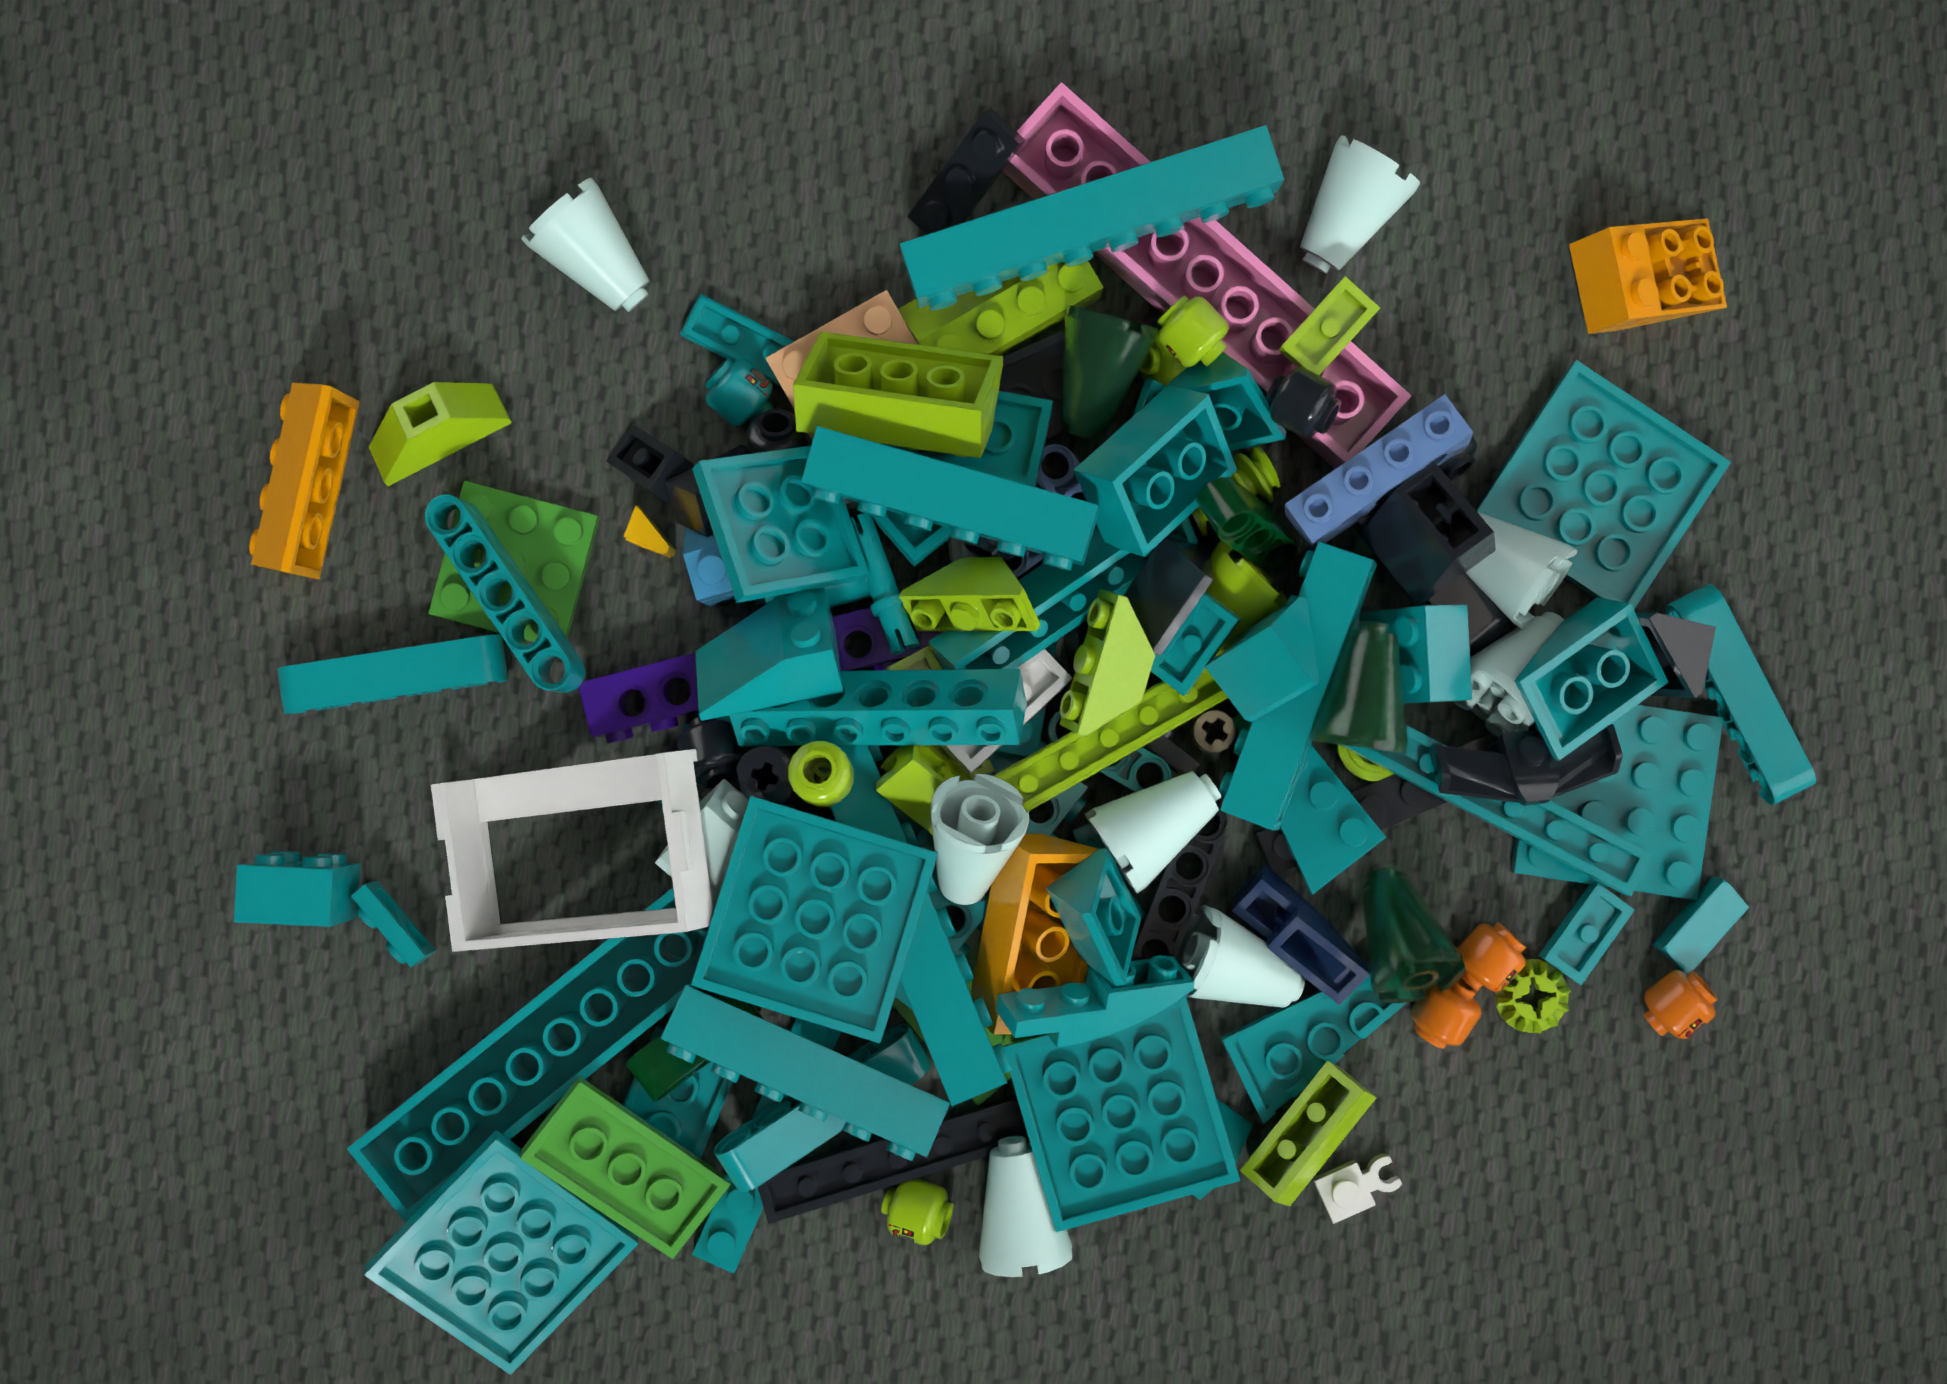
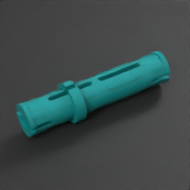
(884, 588)

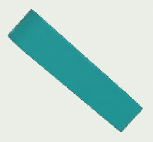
(486, 583)
(392, 674)
(1746, 700)
(785, 1134)

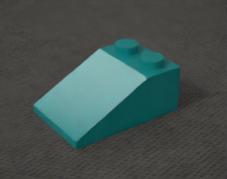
(771, 658)
(1589, 674)

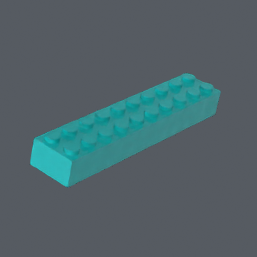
(529, 1061)

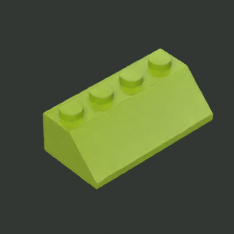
(1007, 316)
(899, 393)

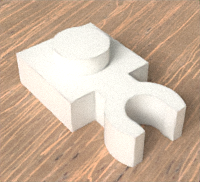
(1348, 1189)

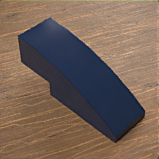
(1300, 934)

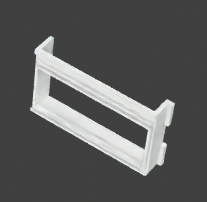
(468, 805)

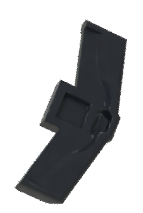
(1524, 767)

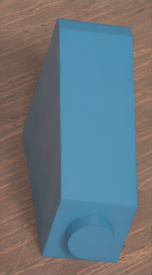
(706, 569)

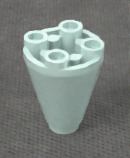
(1494, 671)

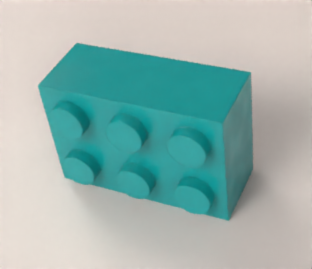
(1155, 469)

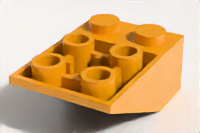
(1647, 274)

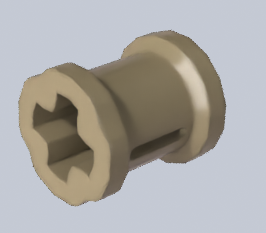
(1225, 726)

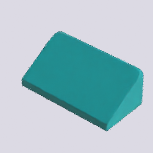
(1701, 924)

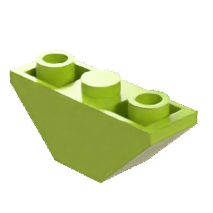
(434, 425)
(970, 597)
(1108, 667)

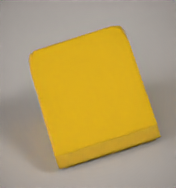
(645, 533)

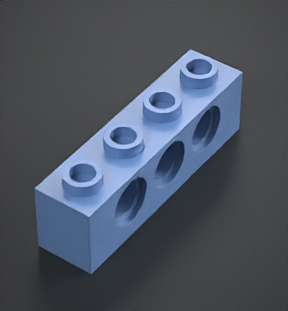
(1377, 471)

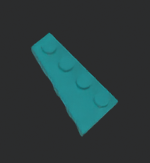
(1323, 822)
(1291, 1045)

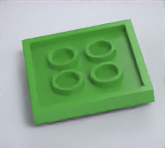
(544, 541)

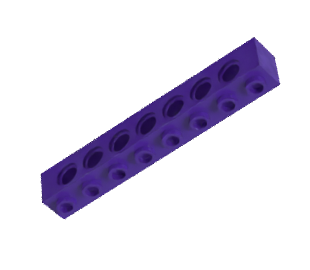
(605, 696)

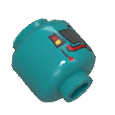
(738, 392)

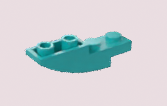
(1098, 1007)

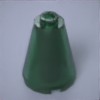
(1099, 367)
(1365, 693)
(1405, 940)

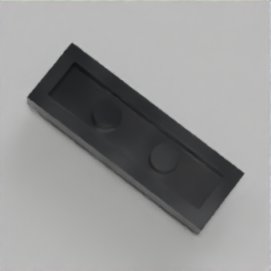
(967, 174)

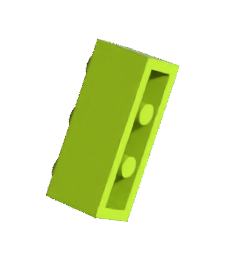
(1308, 1134)

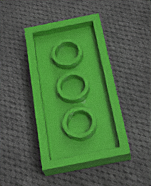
(625, 1167)

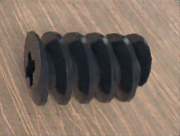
(757, 773)

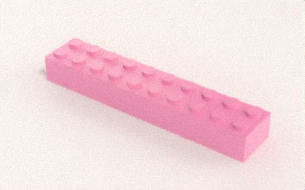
(1075, 146)

